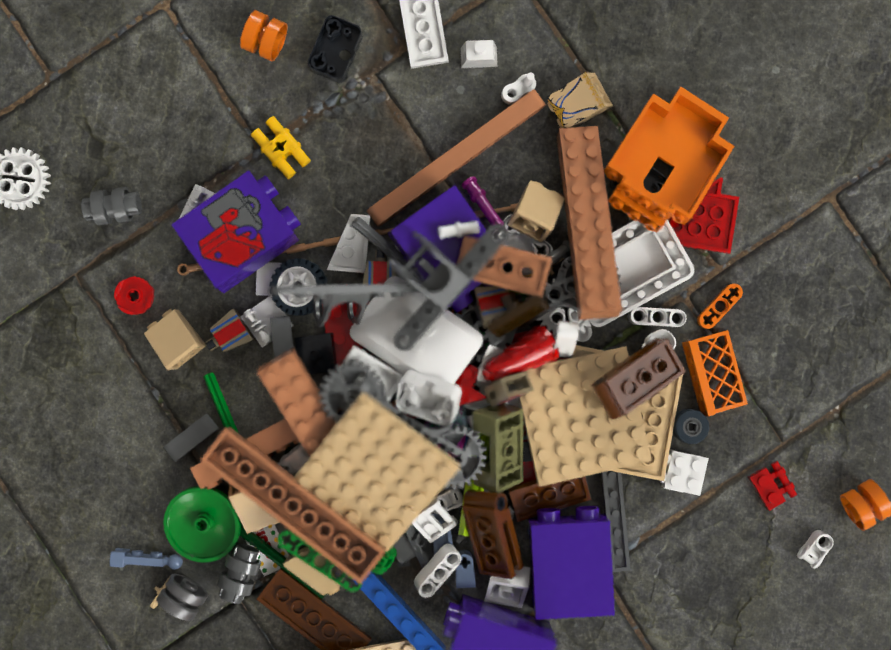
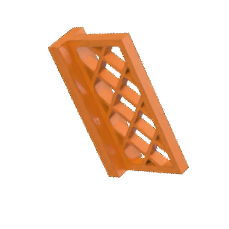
(701, 380)

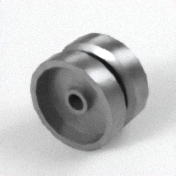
(182, 597)

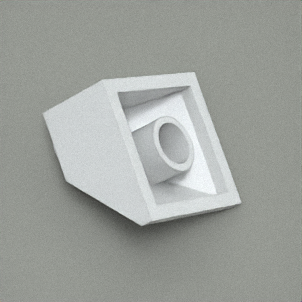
(509, 591)

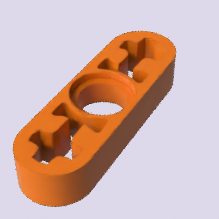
(713, 319)

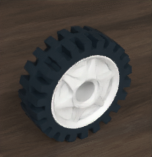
(290, 275)

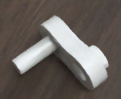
(519, 88)

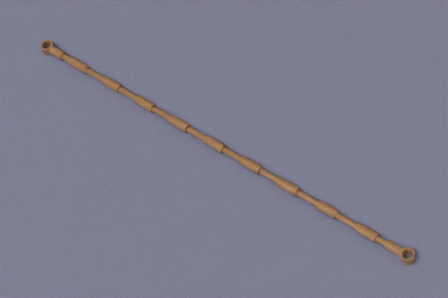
(333, 241)

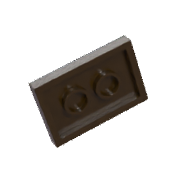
(516, 313)

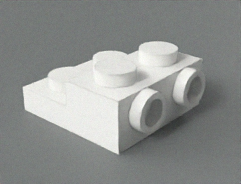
(685, 472)

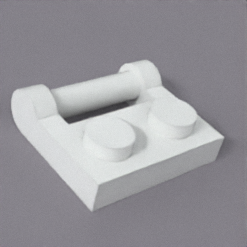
(430, 526)

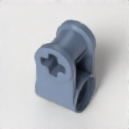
(465, 571)

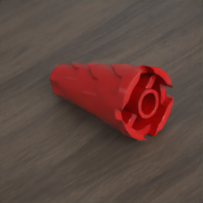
(527, 352)

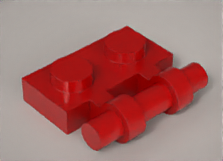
(767, 488)

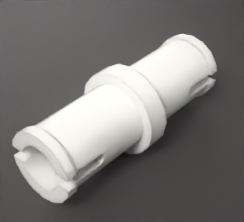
(458, 229)

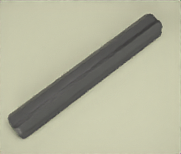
(381, 243)

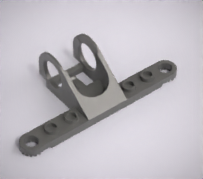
(444, 282)
(336, 294)

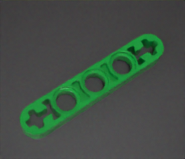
(309, 559)

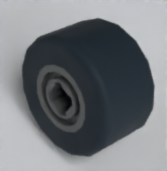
(684, 424)

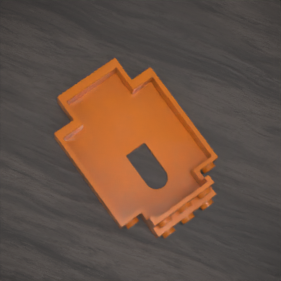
(684, 137)

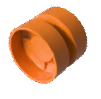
(263, 35)
(866, 504)

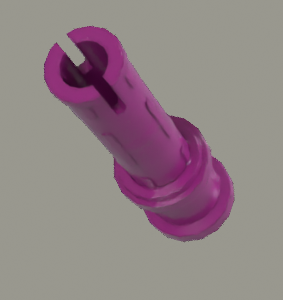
(477, 196)

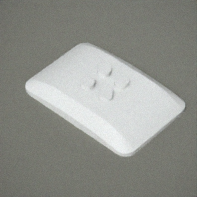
(647, 265)
(439, 353)

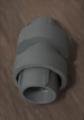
(104, 207)
(236, 581)

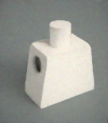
(478, 54)

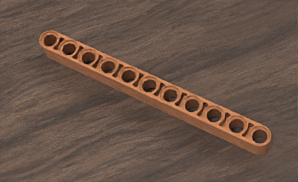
(456, 158)

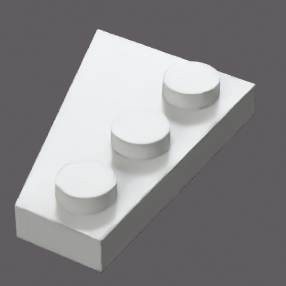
(351, 249)

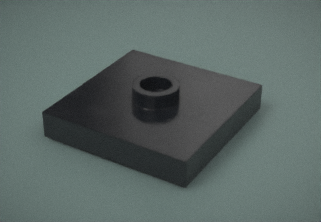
(317, 352)

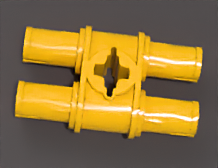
(285, 139)

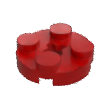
(124, 300)

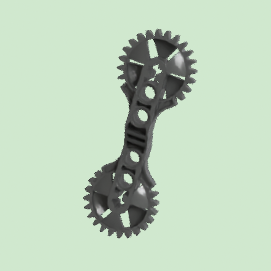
(559, 287)
(335, 384)

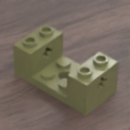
(505, 430)

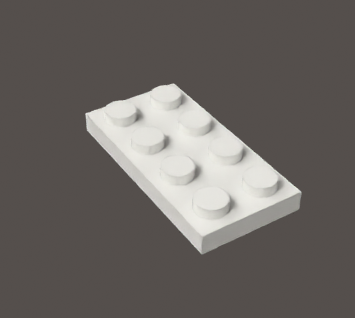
(423, 32)

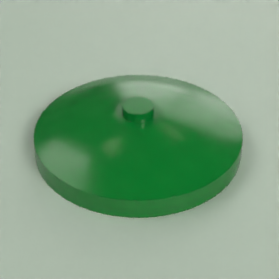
(202, 524)

